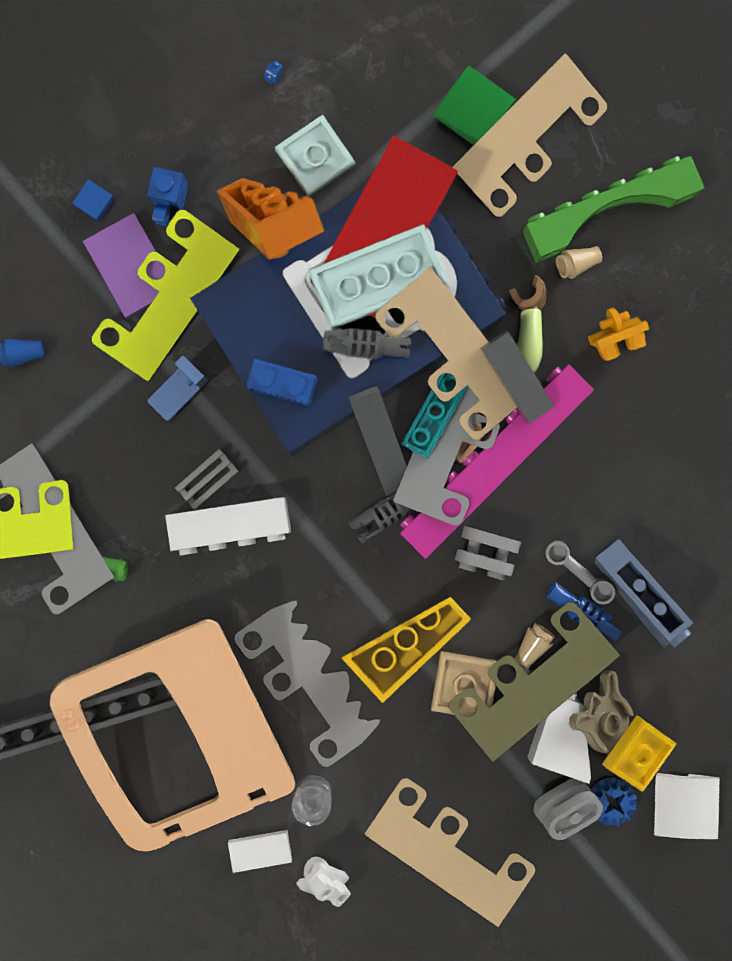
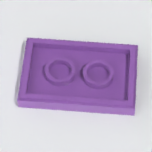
(118, 255)

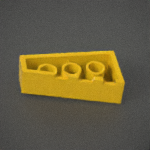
(401, 651)

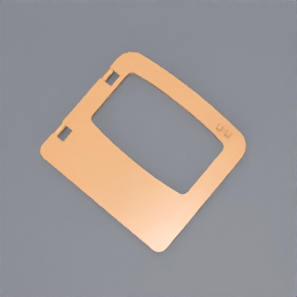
(218, 707)

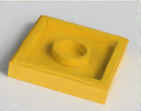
(639, 753)

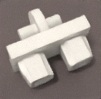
(324, 881)

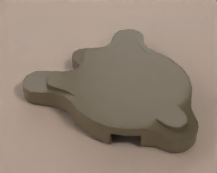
(603, 714)

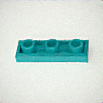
(428, 428)

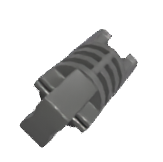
(383, 513)

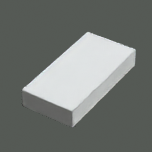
(260, 851)

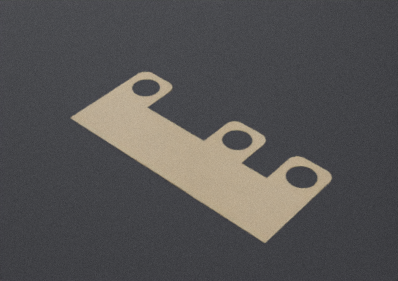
(518, 129)
(460, 342)
(439, 860)

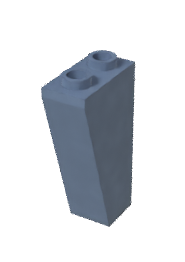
(644, 595)

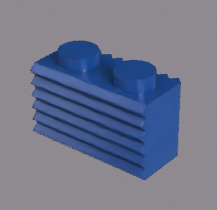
(282, 383)

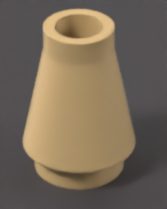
(576, 261)
(534, 645)

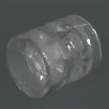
(312, 800)

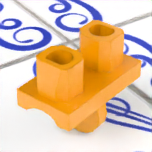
(617, 328)

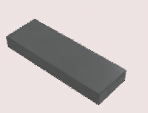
(517, 377)

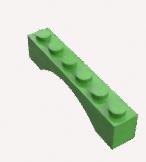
(666, 187)

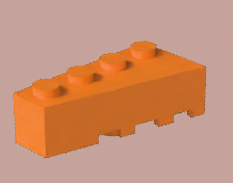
(270, 218)

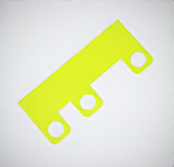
(172, 307)
(36, 532)

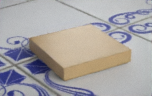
(457, 673)

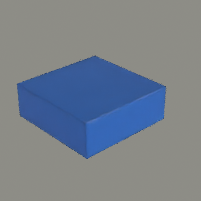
(93, 200)

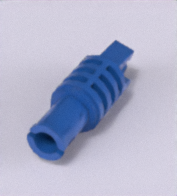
(597, 615)

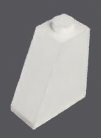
(560, 747)

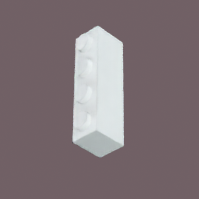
(228, 524)

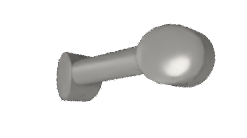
(599, 588)

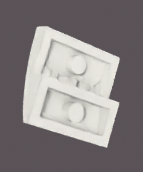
(686, 806)

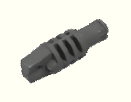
(364, 344)

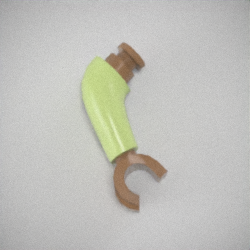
(530, 333)

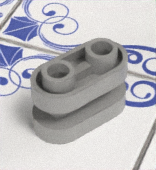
(497, 567)
(568, 809)

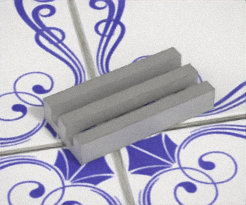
(188, 495)

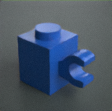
(167, 193)

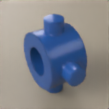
(273, 72)

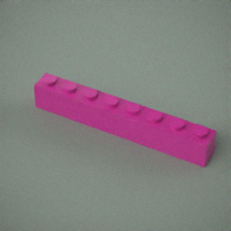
(492, 466)

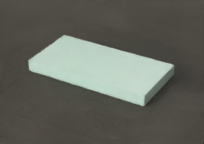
(373, 276)

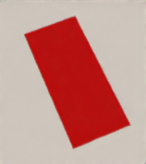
(397, 198)

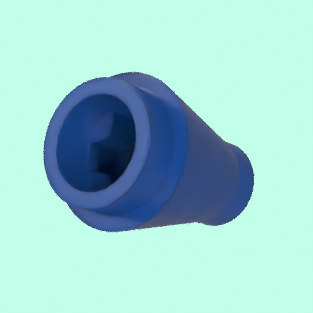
(20, 352)

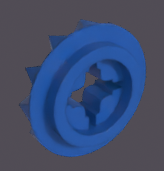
(627, 801)

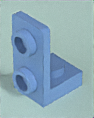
(178, 389)

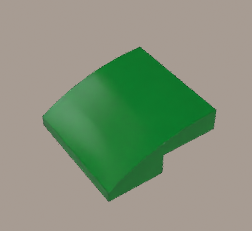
(473, 105)

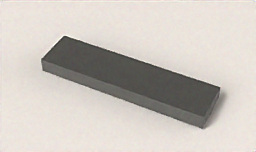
(379, 438)

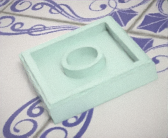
(315, 156)

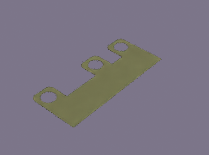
(536, 696)

